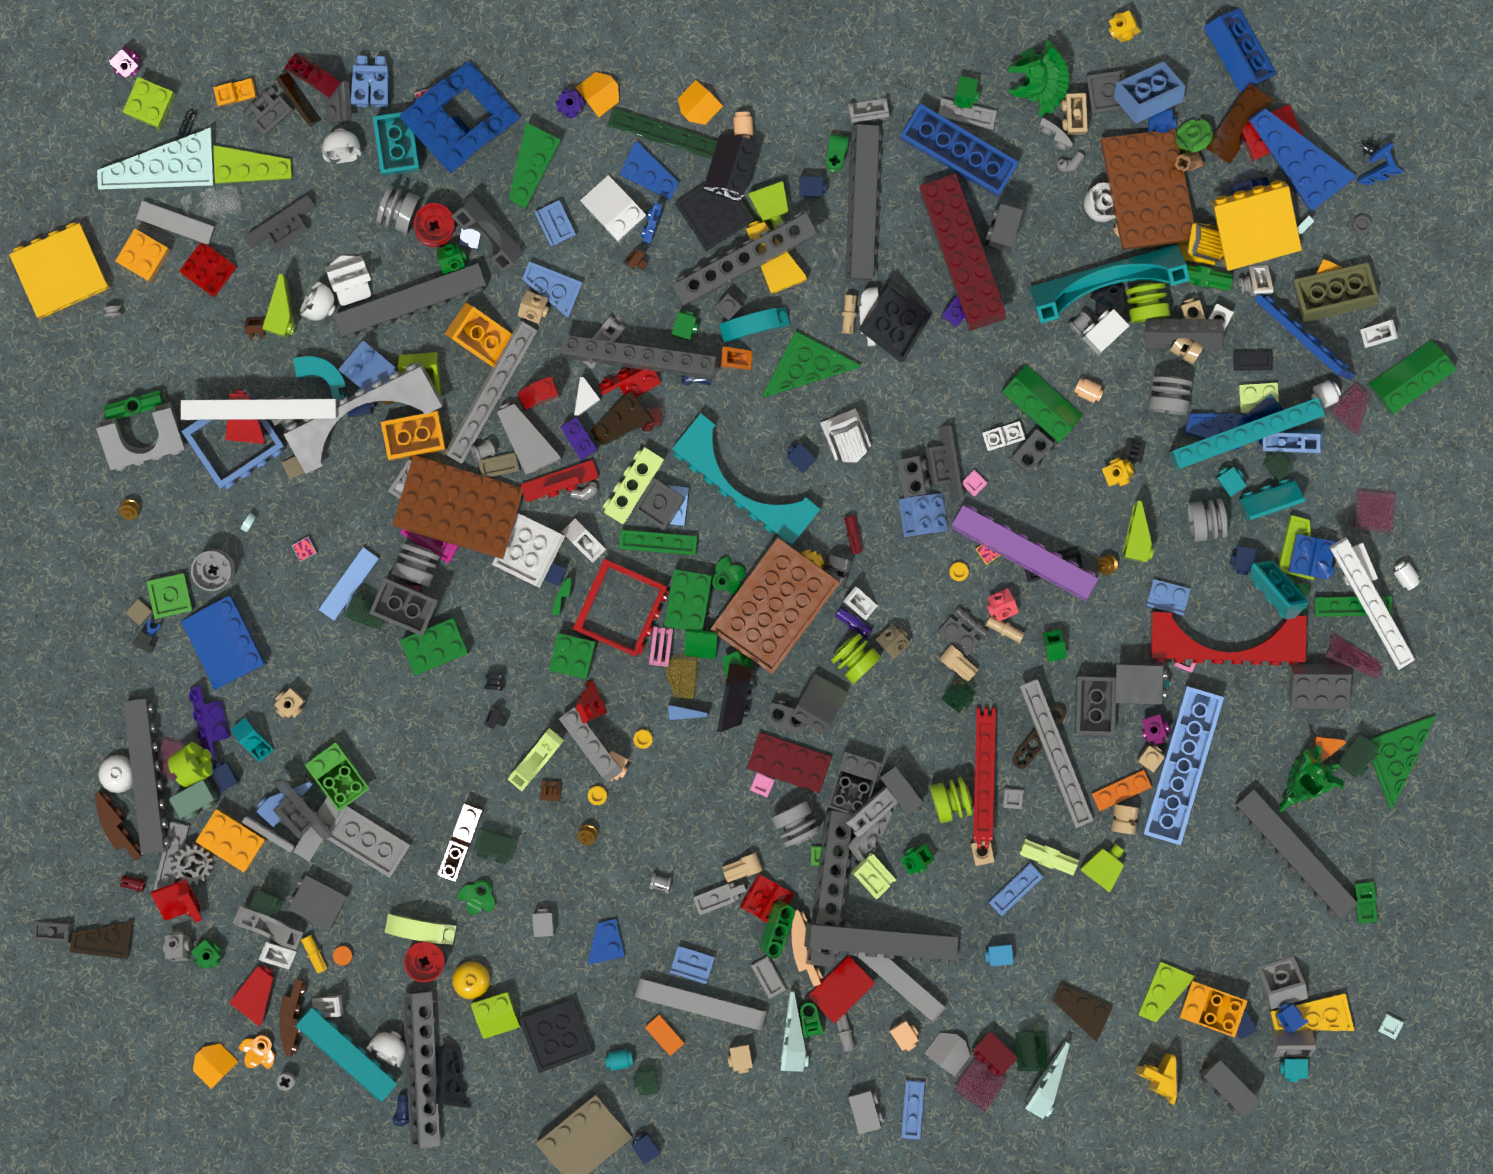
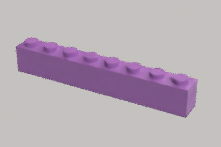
(1025, 553)

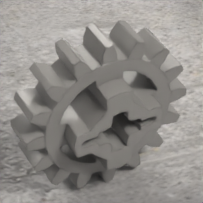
(195, 870)

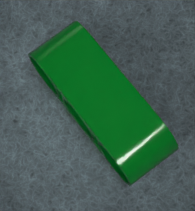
(779, 938)

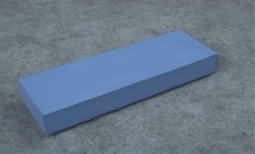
(1015, 889)
(912, 1109)

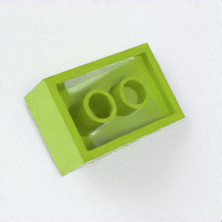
(280, 313)
(1138, 540)

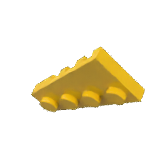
(1323, 1014)

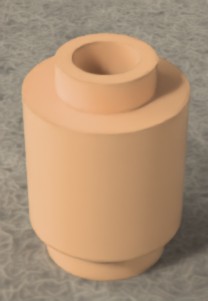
(743, 124)
(1088, 390)

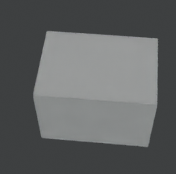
(1293, 1044)

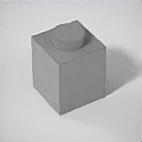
(543, 923)

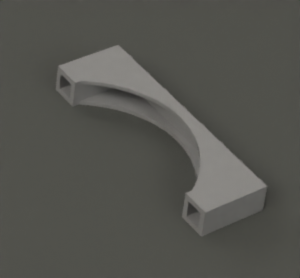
(407, 387)

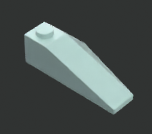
(793, 1051)
(1044, 1092)

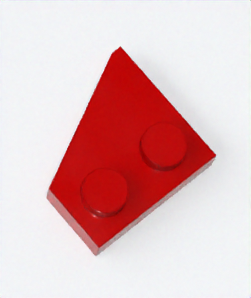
(590, 703)

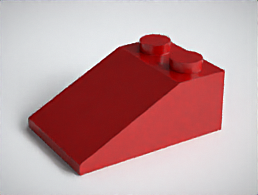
(1252, 141)

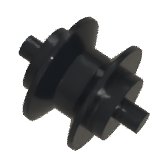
(1369, 148)

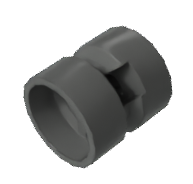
(838, 568)

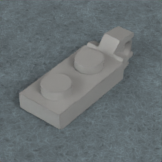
(718, 897)

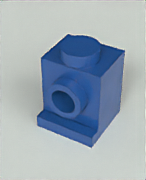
(1162, 122)
(1290, 1017)

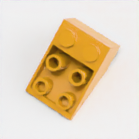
(1213, 1008)

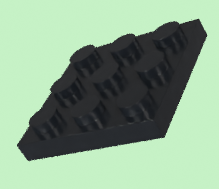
(713, 216)
(895, 322)
(556, 1035)

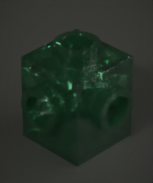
(958, 695)

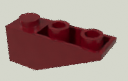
(312, 75)

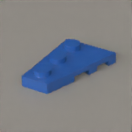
(648, 172)
(1211, 424)

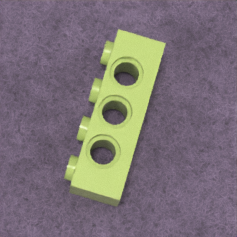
(653, 462)

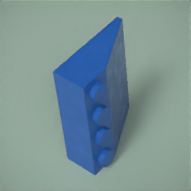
(223, 642)

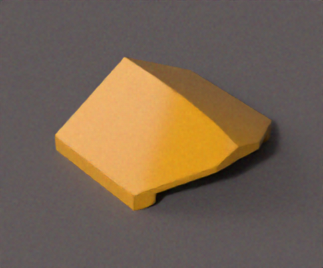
(599, 92)
(698, 104)
(213, 1063)

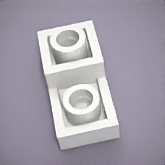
(1004, 436)

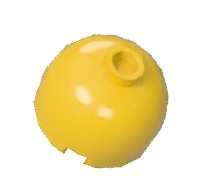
(471, 980)

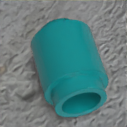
(619, 1059)

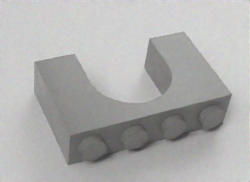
(121, 454)

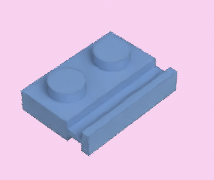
(555, 223)
(1168, 597)
(692, 964)

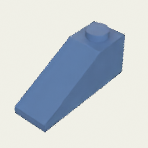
(1295, 441)
(267, 805)

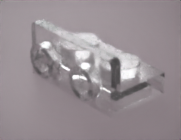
(221, 201)

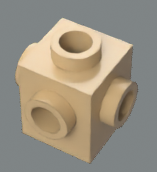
(533, 307)
(295, 700)

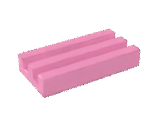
(663, 631)

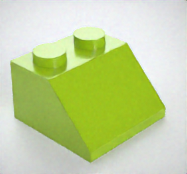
(430, 363)
(495, 1014)

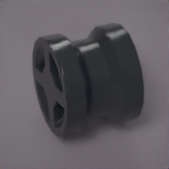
(494, 682)

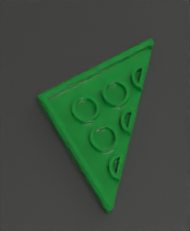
(806, 363)
(1397, 756)

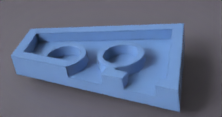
(558, 288)

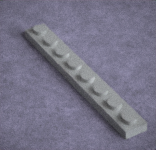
(490, 392)
(1056, 753)

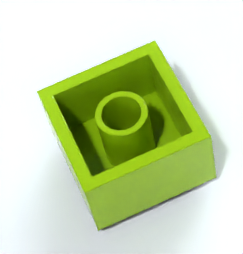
(149, 103)

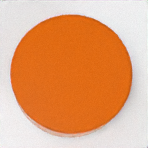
(342, 955)

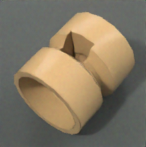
(1189, 354)
(1125, 819)

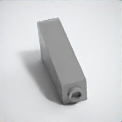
(527, 442)

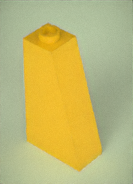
(781, 271)

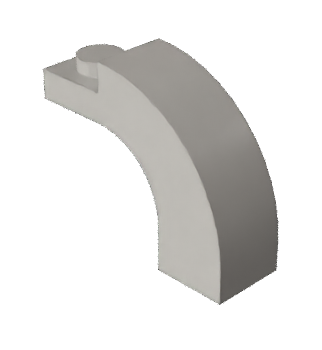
(268, 926)

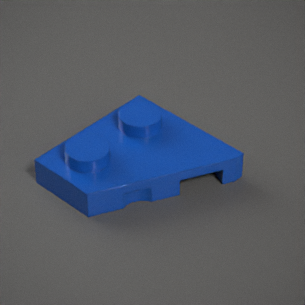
(653, 217)
(606, 942)

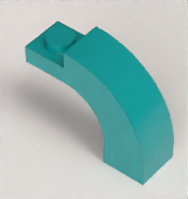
(754, 323)
(315, 366)

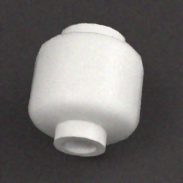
(1327, 393)

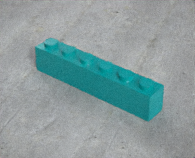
(345, 1054)

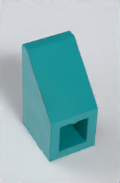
(252, 739)

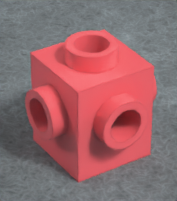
(1002, 605)

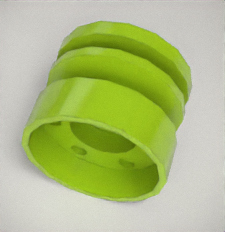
(1147, 302)
(855, 658)
(951, 800)

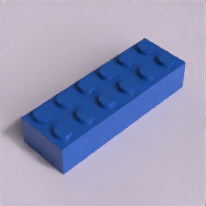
(958, 150)

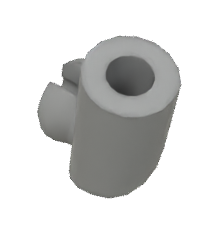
(1070, 165)
(587, 493)

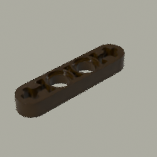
(1034, 735)

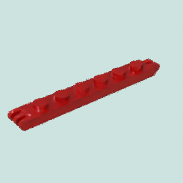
(984, 776)

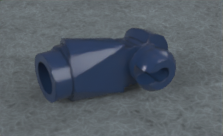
(686, 380)
(402, 1116)

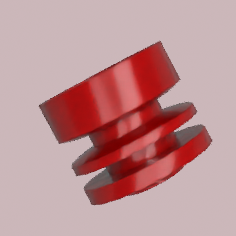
(432, 214)
(413, 965)

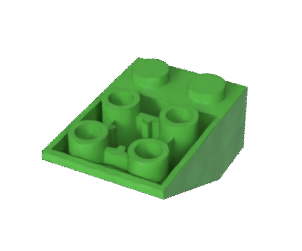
(337, 776)

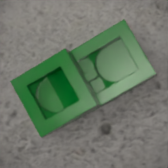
(564, 591)
(1366, 906)

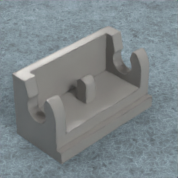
(868, 111)

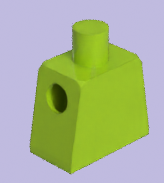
(770, 203)
(1104, 867)

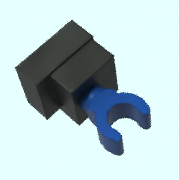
(144, 641)

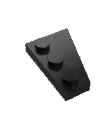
(450, 1085)

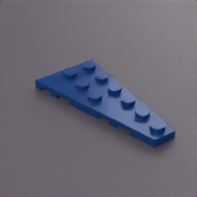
(1305, 165)
(1325, 354)

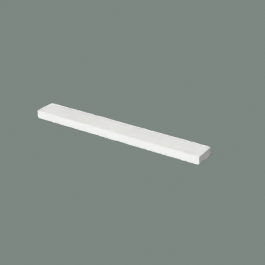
(258, 409)
(1372, 603)

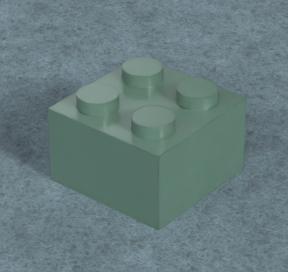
(193, 799)

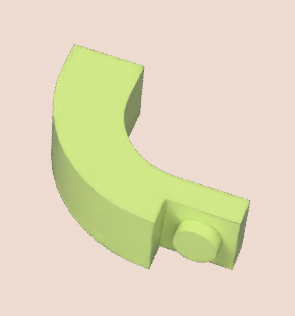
(535, 759)
(420, 930)

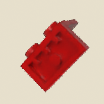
(207, 269)
(177, 900)

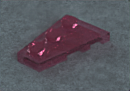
(1352, 657)

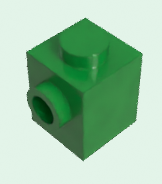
(966, 92)
(685, 325)
(1054, 645)

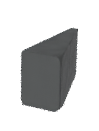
(53, 931)

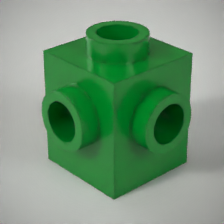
(451, 258)
(735, 658)
(914, 861)
(200, 954)

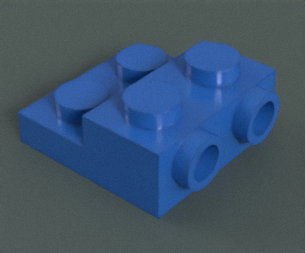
(1312, 557)

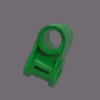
(836, 149)
(810, 1023)

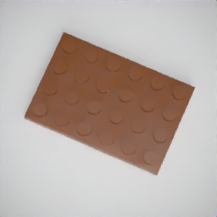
(1147, 189)
(458, 507)
(775, 605)

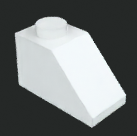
(583, 540)

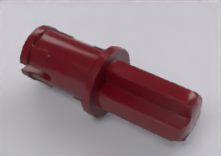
(853, 534)

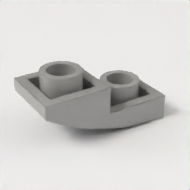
(1061, 139)

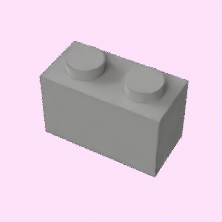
(864, 1111)

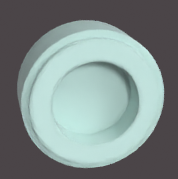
(248, 522)

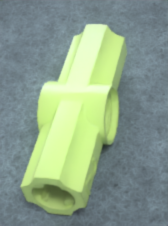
(1049, 857)

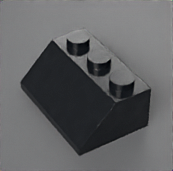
(731, 166)
(735, 696)

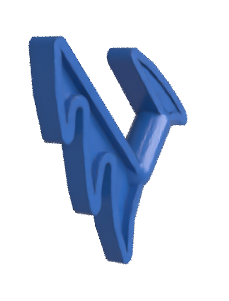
(1389, 168)

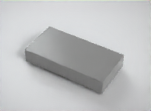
(768, 977)

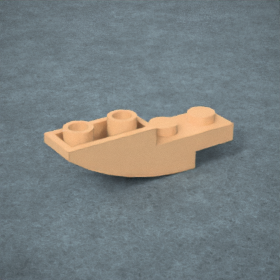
(800, 952)

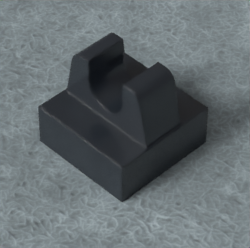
(1134, 451)
(494, 718)

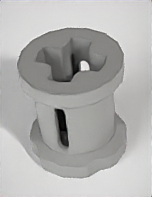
(1080, 323)
(482, 450)
(660, 883)
(285, 1087)

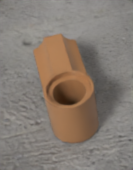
(1189, 161)

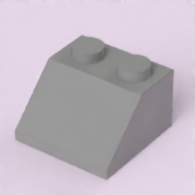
(1282, 982)

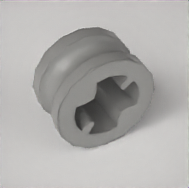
(1245, 285)
(112, 311)

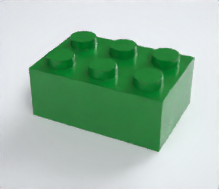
(688, 600)
(436, 647)

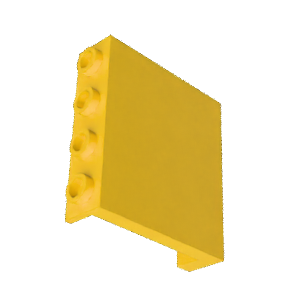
(1256, 225)
(58, 270)

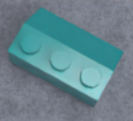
(1271, 499)
(1278, 589)

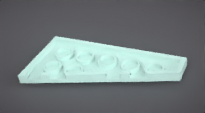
(171, 165)

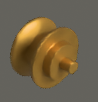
(129, 509)
(1107, 564)
(587, 834)

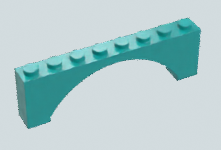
(1159, 265)
(1246, 434)
(697, 449)

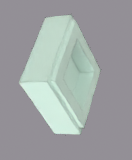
(1304, 225)
(1390, 1026)

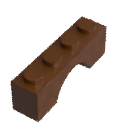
(1226, 140)

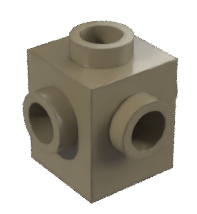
(893, 641)

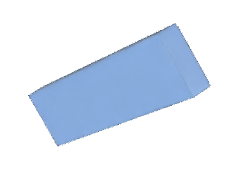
(348, 583)

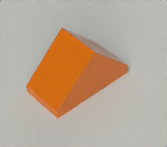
(736, 358)
(1328, 746)

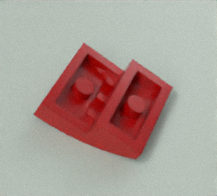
(762, 897)

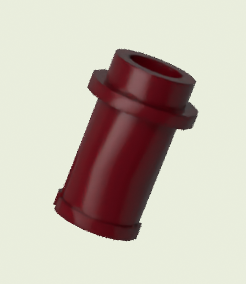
(133, 883)

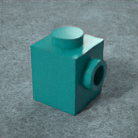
(1231, 480)
(1294, 1068)

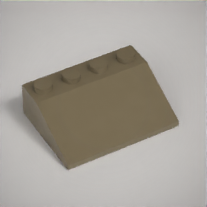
(584, 1138)

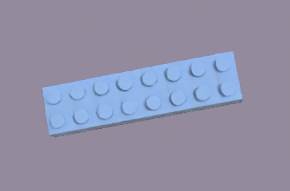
(1182, 765)

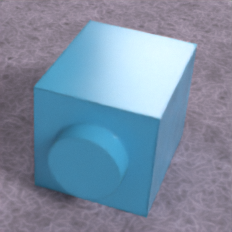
(999, 955)

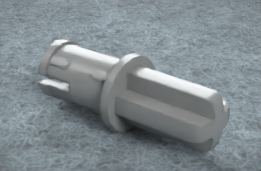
(845, 1034)

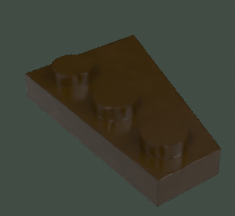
(625, 417)
(106, 941)
(1083, 1010)

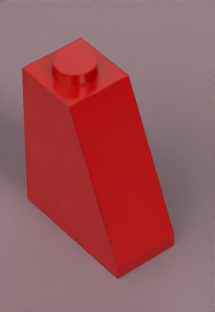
(538, 393)
(244, 430)
(255, 994)

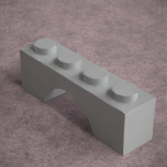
(591, 745)

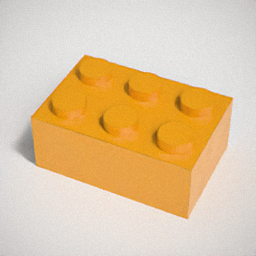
(413, 436)
(231, 840)

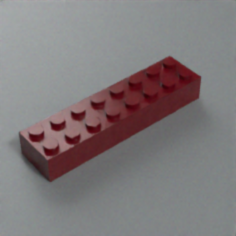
(962, 252)

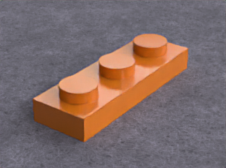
(1121, 790)

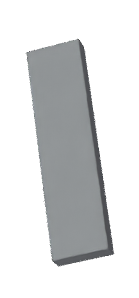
(175, 222)
(177, 834)
(311, 840)

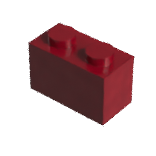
(993, 1054)

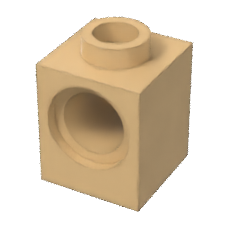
(1191, 303)
(981, 860)

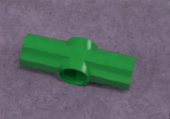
(1208, 278)
(122, 410)

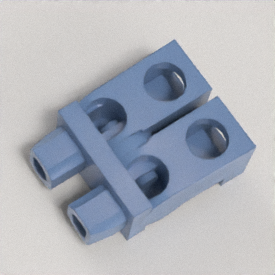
(370, 76)

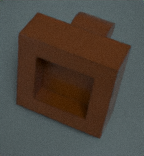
(635, 259)
(254, 325)
(550, 790)

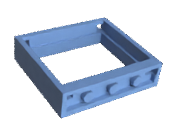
(244, 471)

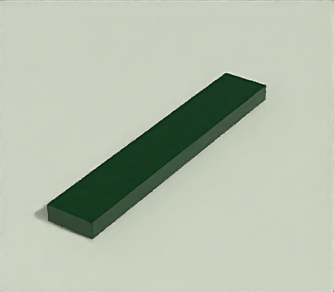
(662, 133)

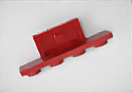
(630, 380)
(558, 481)

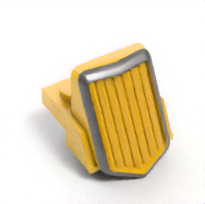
(1203, 245)
(1164, 1078)

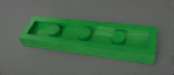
(658, 542)
(1344, 606)

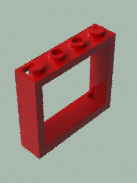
(654, 613)

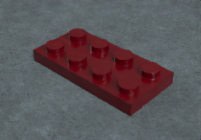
(789, 762)

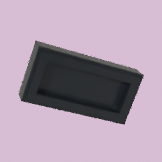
(1252, 360)

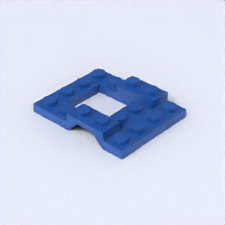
(441, 132)

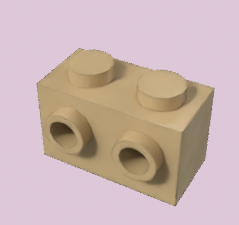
(1075, 113)

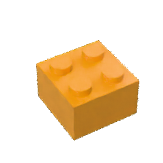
(143, 255)

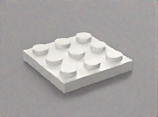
(530, 550)

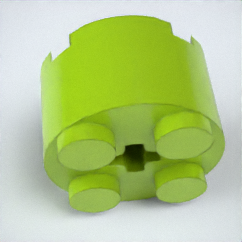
(190, 764)

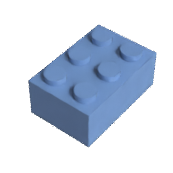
(1149, 92)

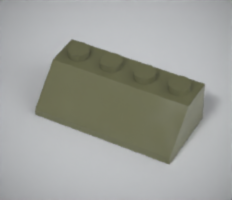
(1335, 292)

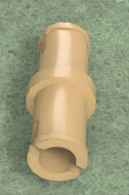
(849, 314)
(1005, 629)

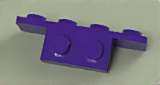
(209, 720)

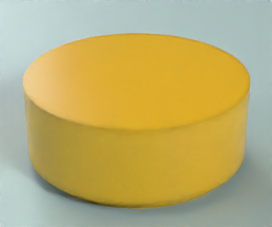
(958, 571)
(643, 739)
(597, 795)

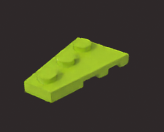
(1295, 525)
(1163, 991)

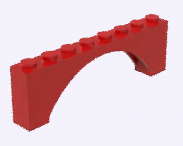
(1170, 642)

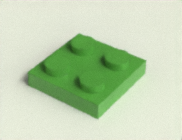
(169, 596)

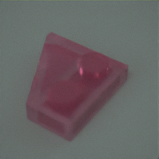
(1351, 408)

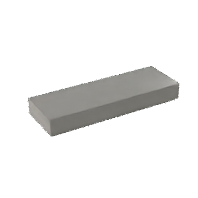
(976, 116)
(269, 834)

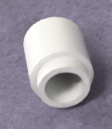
(1406, 575)

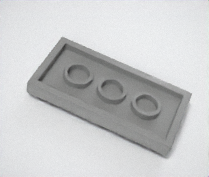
(368, 841)

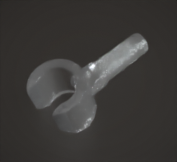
(185, 201)

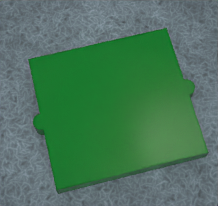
(700, 644)

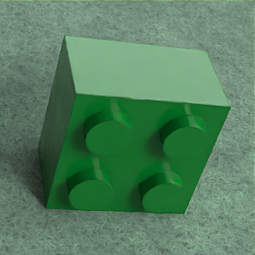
(572, 656)

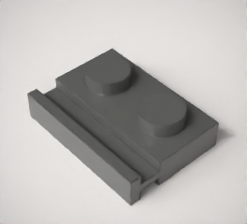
(339, 104)

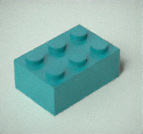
(395, 145)

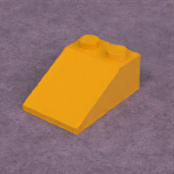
(478, 334)

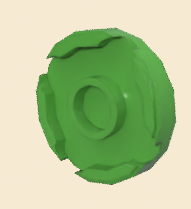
(1194, 135)

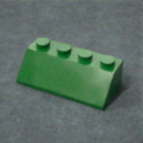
(1412, 377)
(1042, 404)

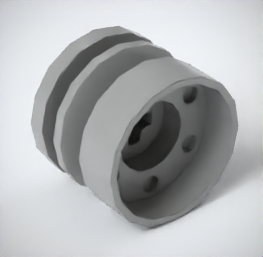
(398, 209)
(1170, 395)
(1206, 520)
(203, 564)
(415, 564)
(795, 824)

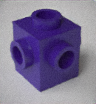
(572, 110)

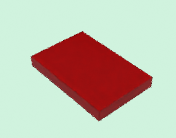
(841, 989)

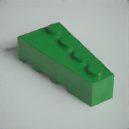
(532, 164)

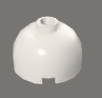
(341, 145)
(1099, 203)
(318, 303)
(116, 774)
(388, 1047)

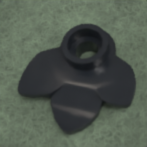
(1108, 301)

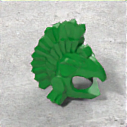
(1045, 79)
(1309, 778)

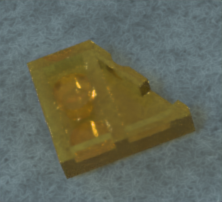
(682, 677)

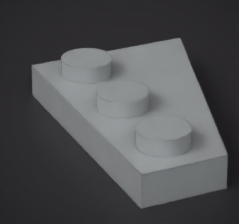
(864, 844)

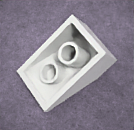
(613, 208)

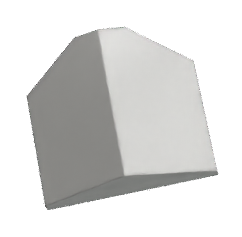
(949, 1052)

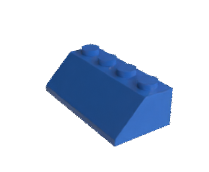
(1239, 49)

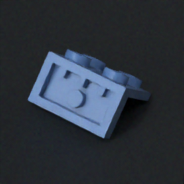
(366, 366)
(923, 515)

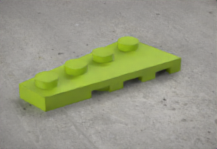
(245, 166)

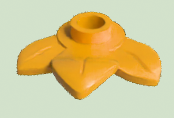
(257, 1054)

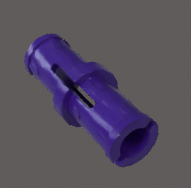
(853, 622)

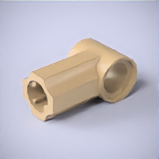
(954, 660)
(745, 866)

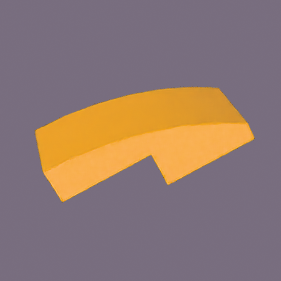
(235, 92)

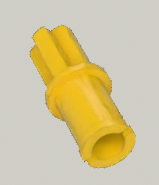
(314, 954)

